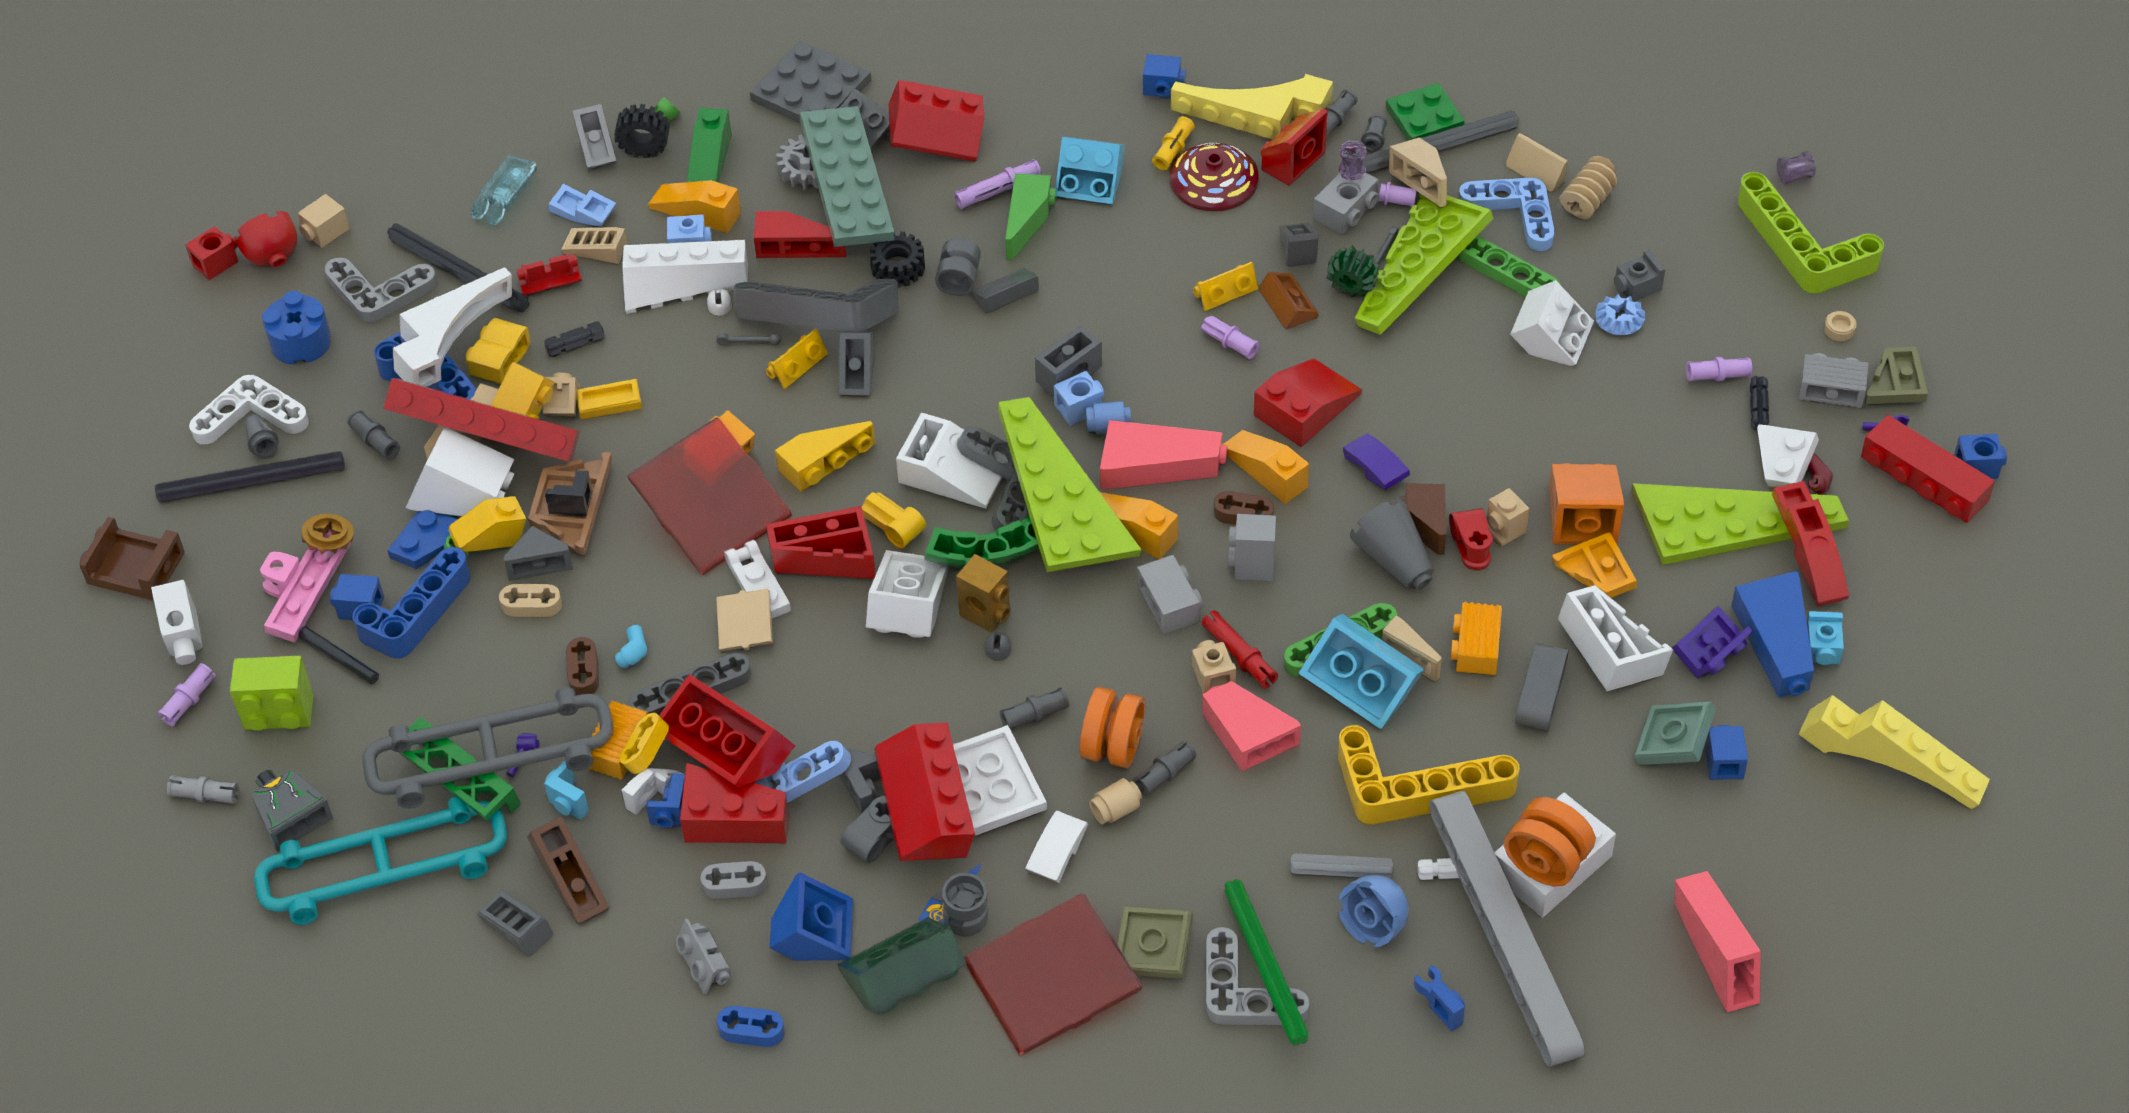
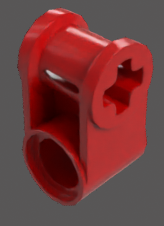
(1472, 537)

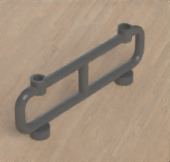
(410, 789)

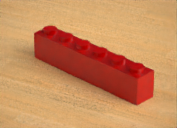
(481, 419)

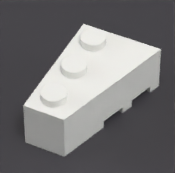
(1610, 641)

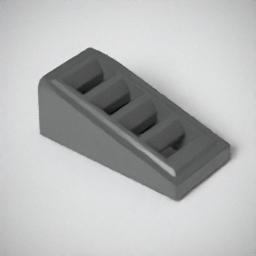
(529, 936)

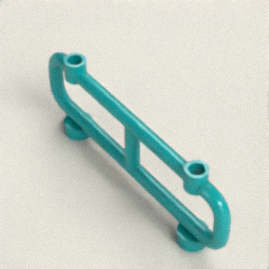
(303, 906)

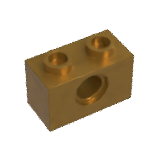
(983, 593)

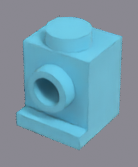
(1825, 637)

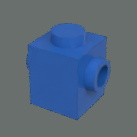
(1161, 74)

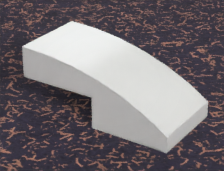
(1056, 845)

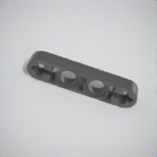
(711, 669)

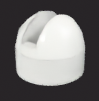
(719, 309)

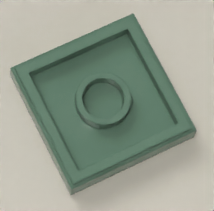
(1675, 733)

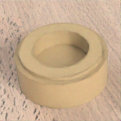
(1840, 326)

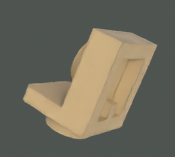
(564, 396)

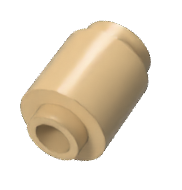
(1115, 801)

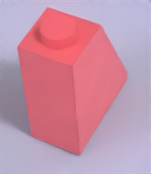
(1248, 725)

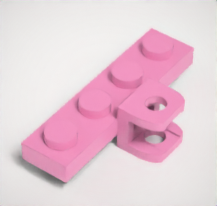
(298, 587)

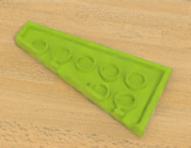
(1064, 506)

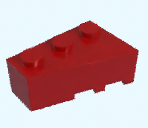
(724, 813)

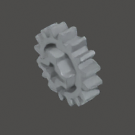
(795, 164)

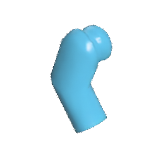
(634, 649)

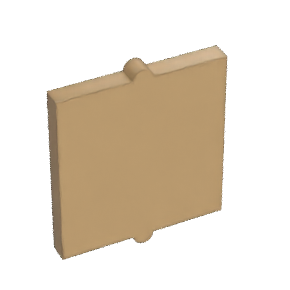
(744, 620)

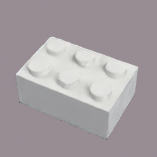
(1543, 897)

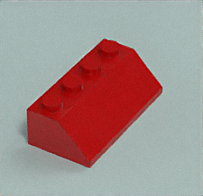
(723, 734)
(925, 793)

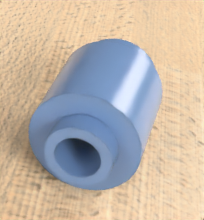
(1101, 413)

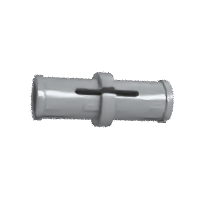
(203, 789)

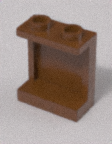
(130, 560)

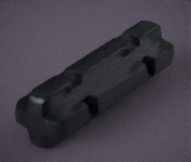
(574, 338)
(1759, 401)

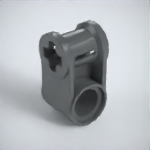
(869, 832)

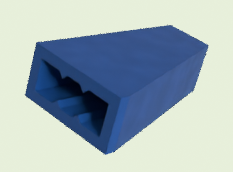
(1779, 630)

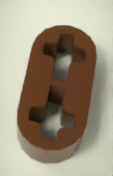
(1241, 504)
(588, 666)

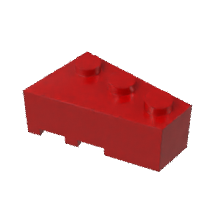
(823, 545)

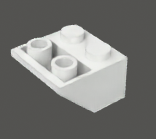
(1552, 325)

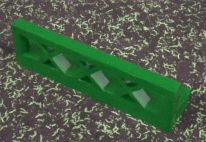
(453, 755)

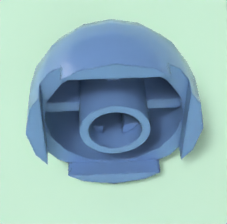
(1374, 909)

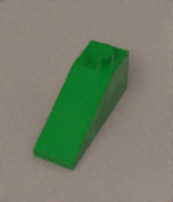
(709, 144)

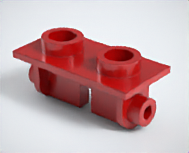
(541, 277)

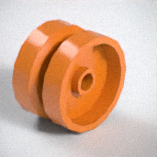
(1112, 727)
(1549, 841)

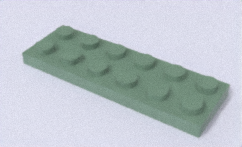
(846, 176)

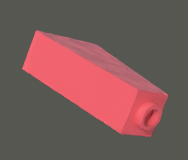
(1158, 454)
(1720, 941)

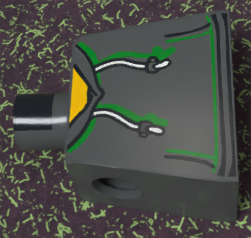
(289, 806)

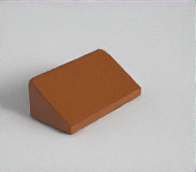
(1287, 299)

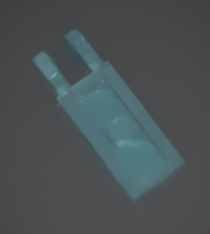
(503, 188)

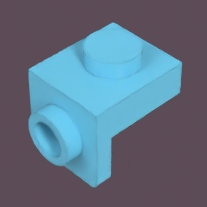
(563, 794)

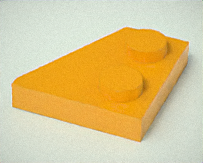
(1598, 564)

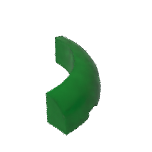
(999, 547)

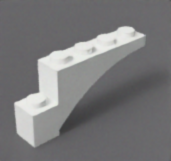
(437, 324)

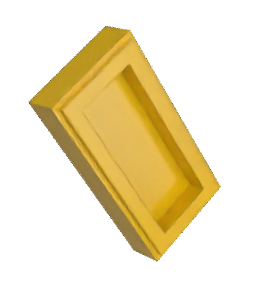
(608, 399)

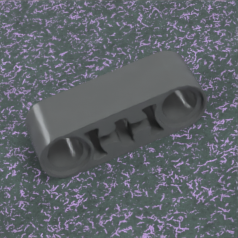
(1541, 686)

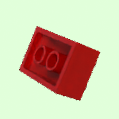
(1303, 400)

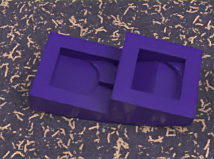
(1377, 460)

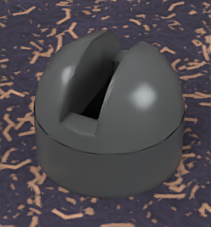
(1005, 646)

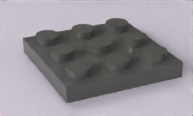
(808, 82)

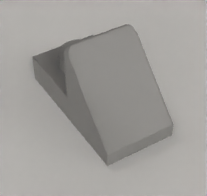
(593, 136)

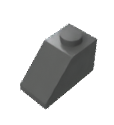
(856, 362)

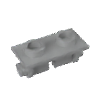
(694, 944)

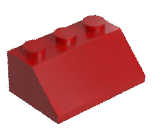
(936, 120)

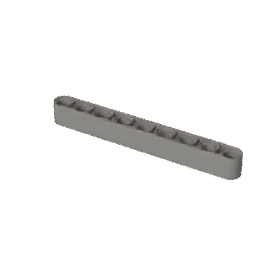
(1506, 929)

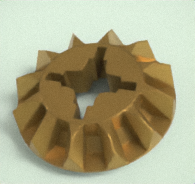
(319, 525)

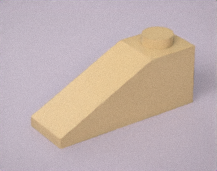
(1420, 168)

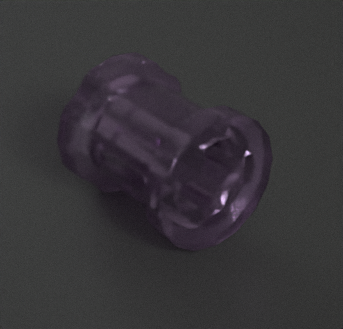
(1352, 160)
(1796, 167)

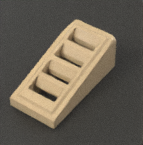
(610, 247)
(1409, 643)

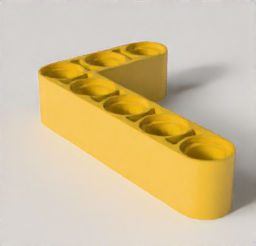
(1419, 784)

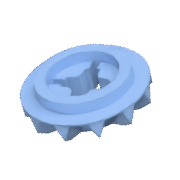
(1624, 324)

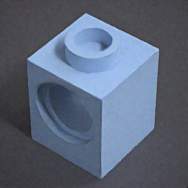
(1075, 395)

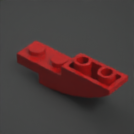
(1813, 543)

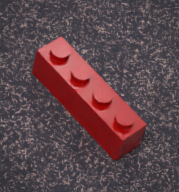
(1927, 468)

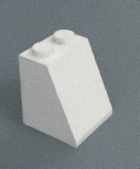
(460, 476)

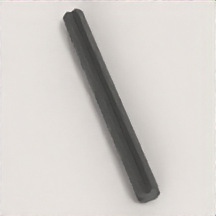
(1451, 137)

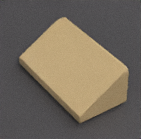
(1538, 162)

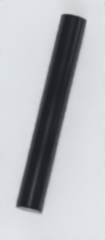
(338, 655)

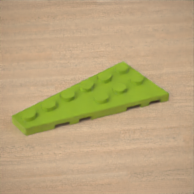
(1419, 256)
(1713, 521)

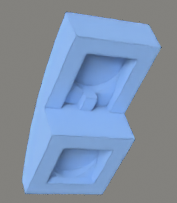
(581, 208)

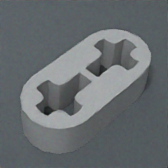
(733, 880)

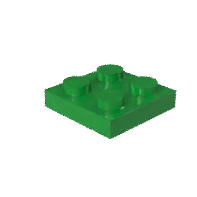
(1424, 112)

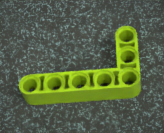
(1805, 260)

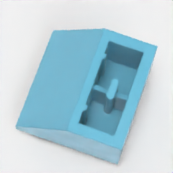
(1089, 169)

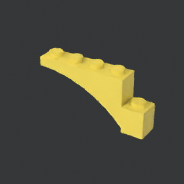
(1254, 110)
(1895, 741)

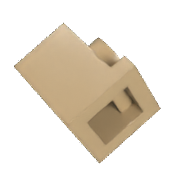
(1507, 517)
(1212, 661)

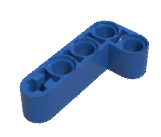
(452, 378)
(404, 626)

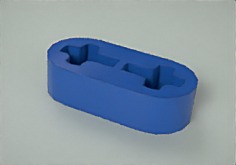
(750, 1026)

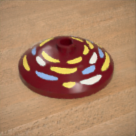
(1214, 177)

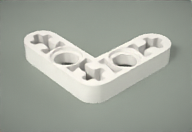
(243, 403)

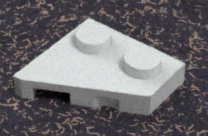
(1785, 453)

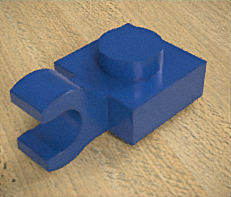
(1445, 1003)

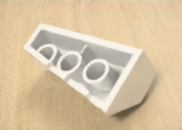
(680, 271)

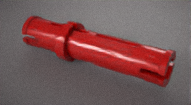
(1248, 657)

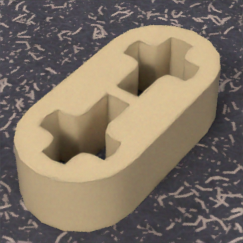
(530, 600)

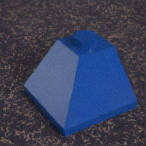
(812, 922)

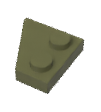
(1898, 378)

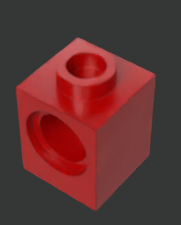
(212, 252)

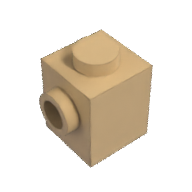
(323, 221)

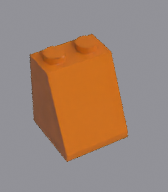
(1584, 502)

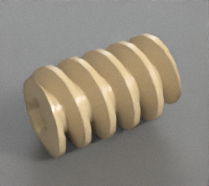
(1589, 188)

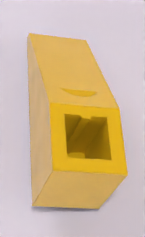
(820, 452)

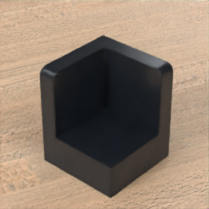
(571, 499)

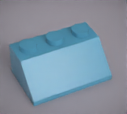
(1361, 670)

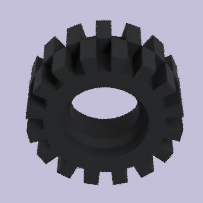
(645, 120)
(899, 271)

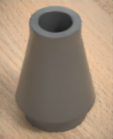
(260, 437)

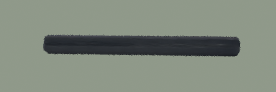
(448, 262)
(249, 476)

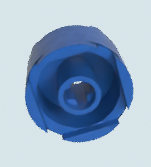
(297, 328)

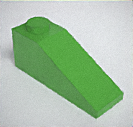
(1028, 210)

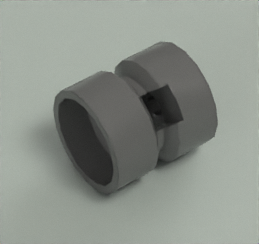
(958, 266)
(965, 904)

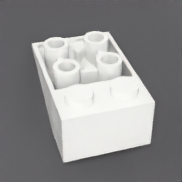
(936, 465)

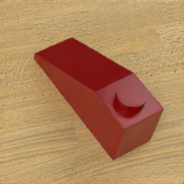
(792, 236)

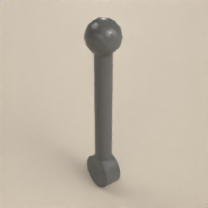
(1392, 235)
(723, 339)

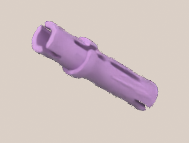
(994, 185)

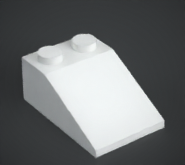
(905, 595)

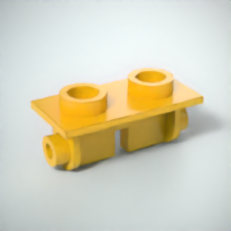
(1226, 286)
(797, 359)

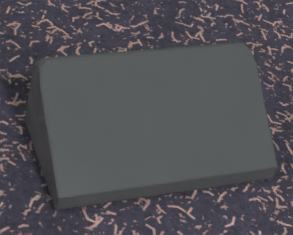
(1006, 290)

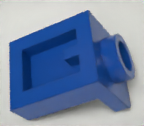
(668, 812)

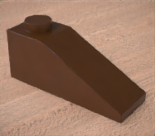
(567, 869)

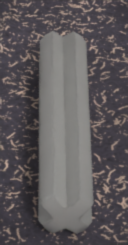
(1340, 865)

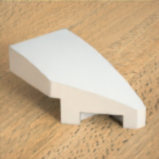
(645, 786)

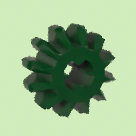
(1352, 271)

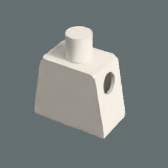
(178, 621)

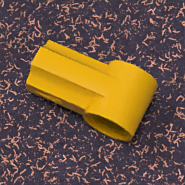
(898, 523)

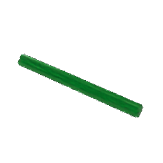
(1266, 962)

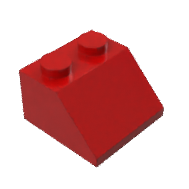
(1296, 147)

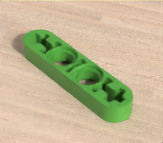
(1503, 274)
(1365, 618)

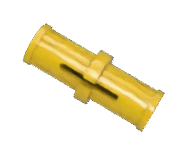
(1166, 155)

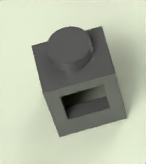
(1640, 276)

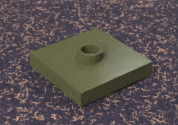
(1155, 940)

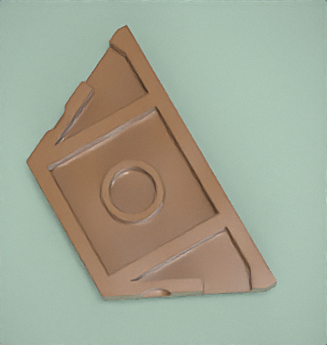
(570, 529)

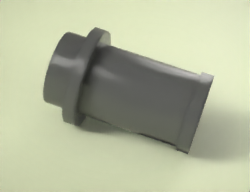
(1373, 137)

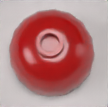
(267, 240)

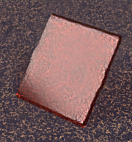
(708, 495)
(1052, 974)

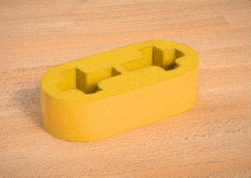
(644, 743)

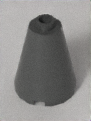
(1395, 544)

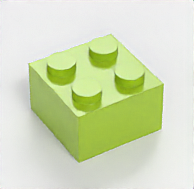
(272, 692)

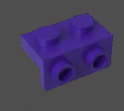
(1710, 642)

